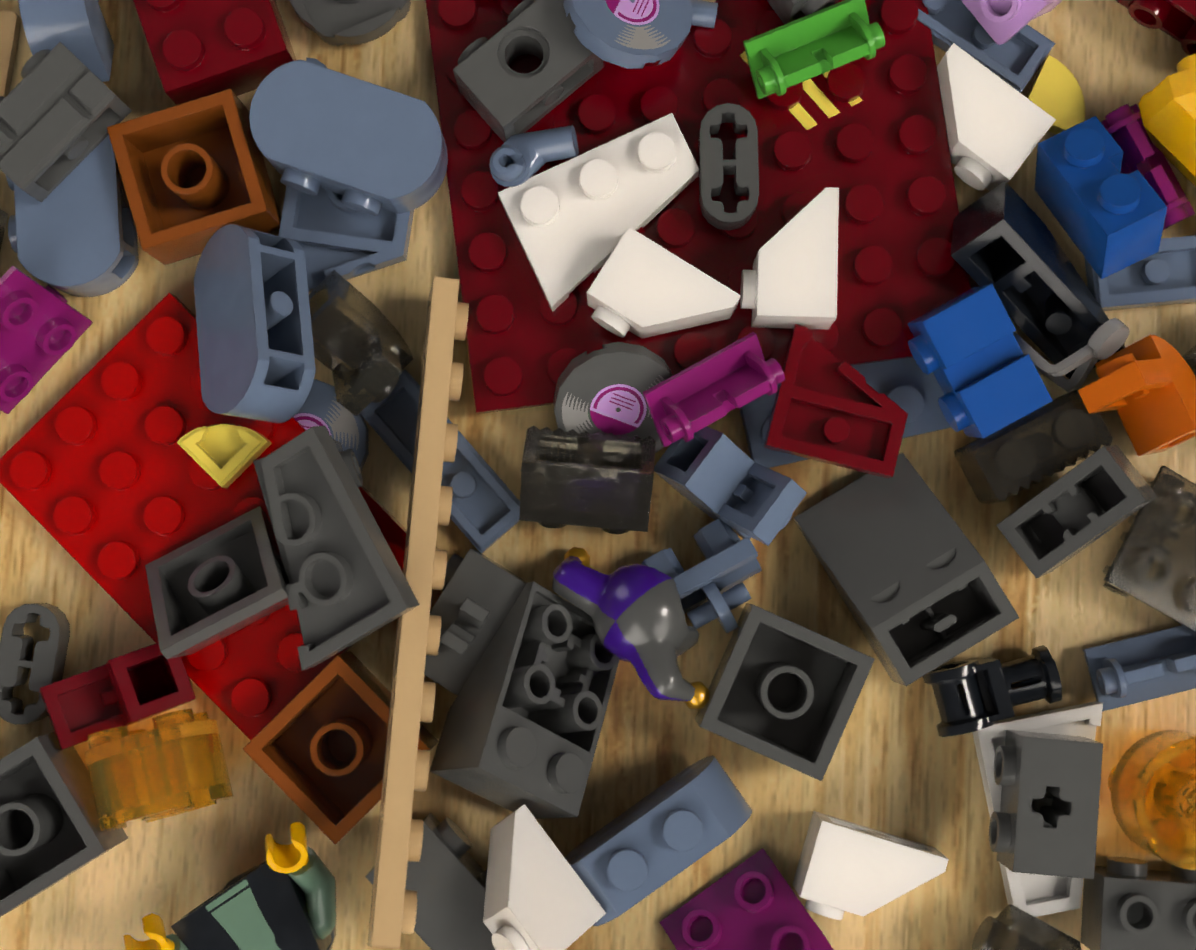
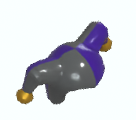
(637, 620)

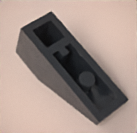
(1013, 249)

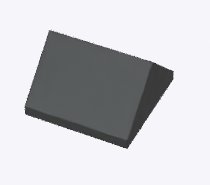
(217, 584)

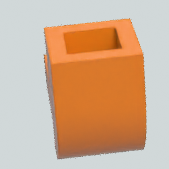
(1150, 392)

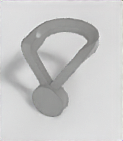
(1101, 345)

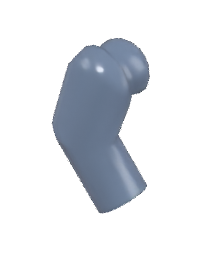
(527, 152)

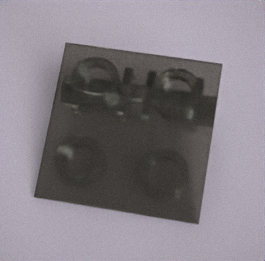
(1160, 551)

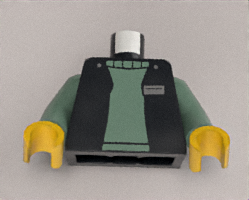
(272, 907)

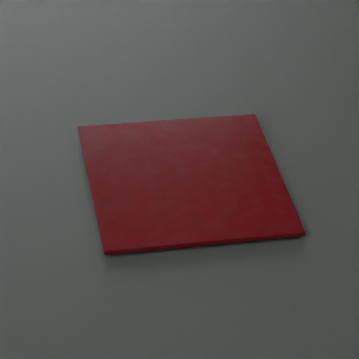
(881, 154)

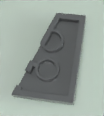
(333, 546)

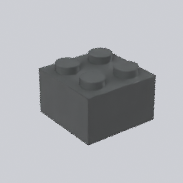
(784, 691)
(46, 820)

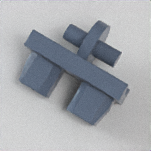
(726, 565)

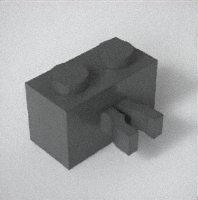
(471, 611)

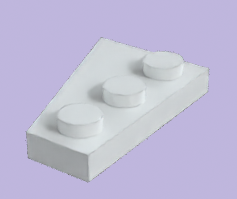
(583, 206)
(1035, 892)

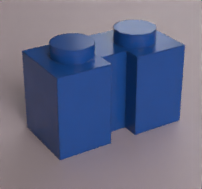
(1104, 212)
(977, 363)

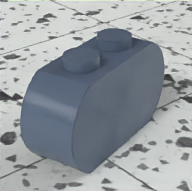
(348, 138)
(81, 232)
(253, 325)
(659, 837)

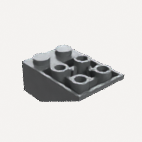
(905, 571)
(531, 710)

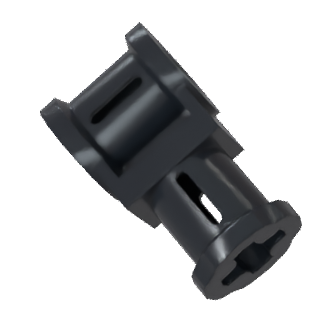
(981, 691)

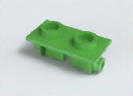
(812, 46)

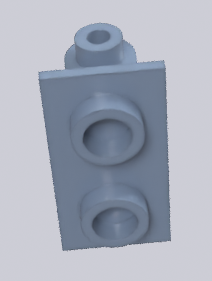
(1143, 667)

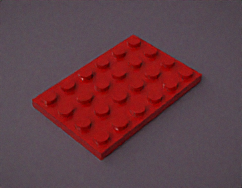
(123, 492)

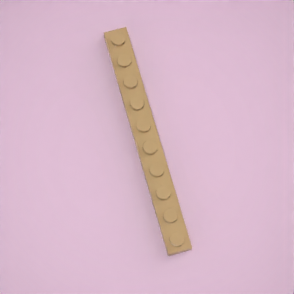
(417, 631)

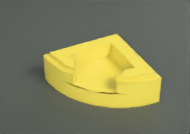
(1058, 95)
(224, 450)

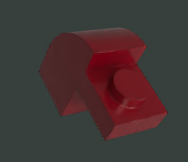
(116, 694)

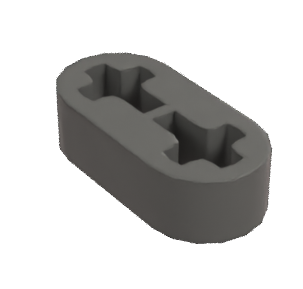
(743, 166)
(15, 659)

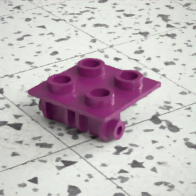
(34, 333)
(746, 911)

